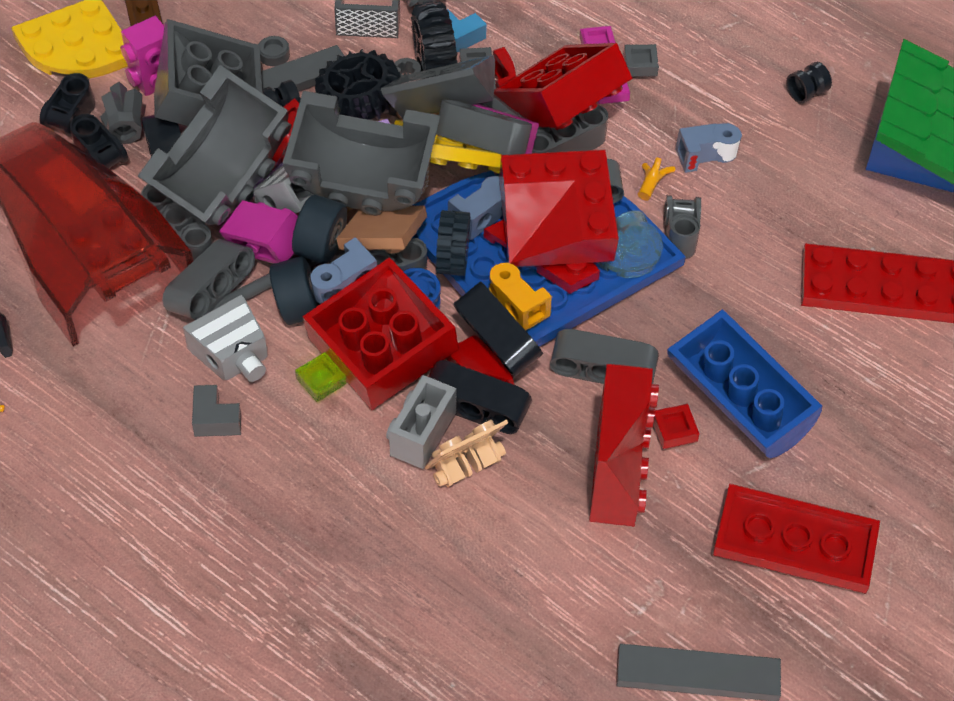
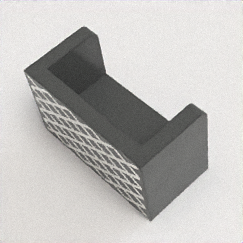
(367, 20)

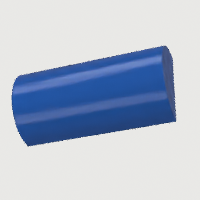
(746, 384)

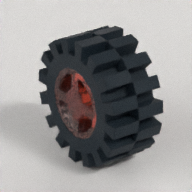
(453, 243)

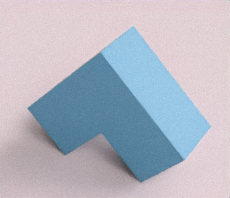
(468, 30)

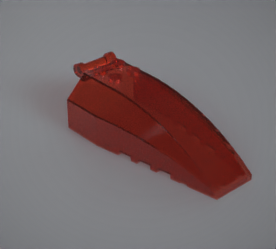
(78, 223)

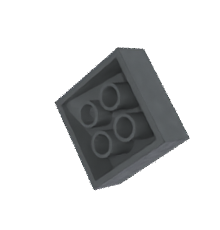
(188, 62)

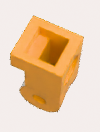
(518, 297)

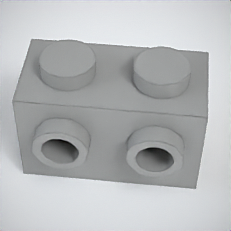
(422, 421)

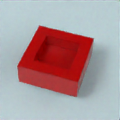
(675, 426)

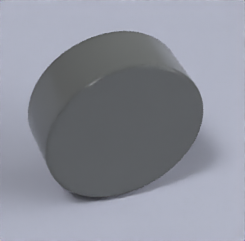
(274, 51)

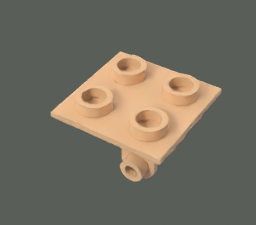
(477, 447)

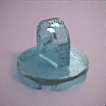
(637, 248)

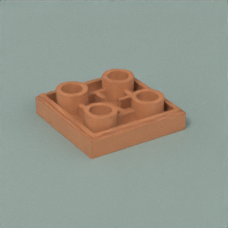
(386, 231)

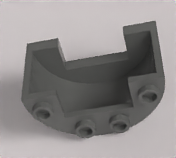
(220, 150)
(359, 159)

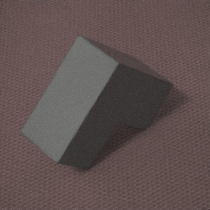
(212, 418)

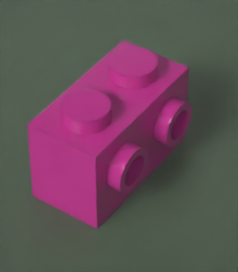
(142, 53)
(262, 229)

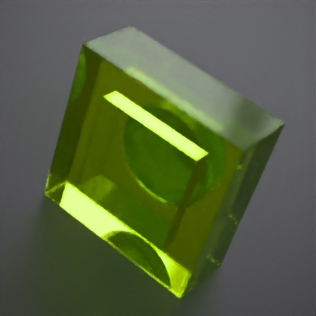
(320, 377)

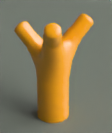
(652, 177)

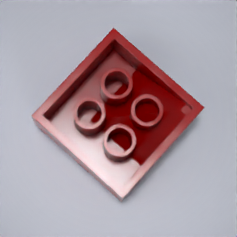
(566, 83)
(558, 208)
(381, 332)
(622, 434)

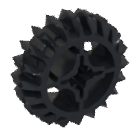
(433, 35)
(358, 83)

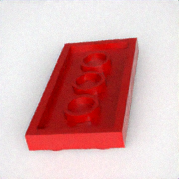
(797, 538)

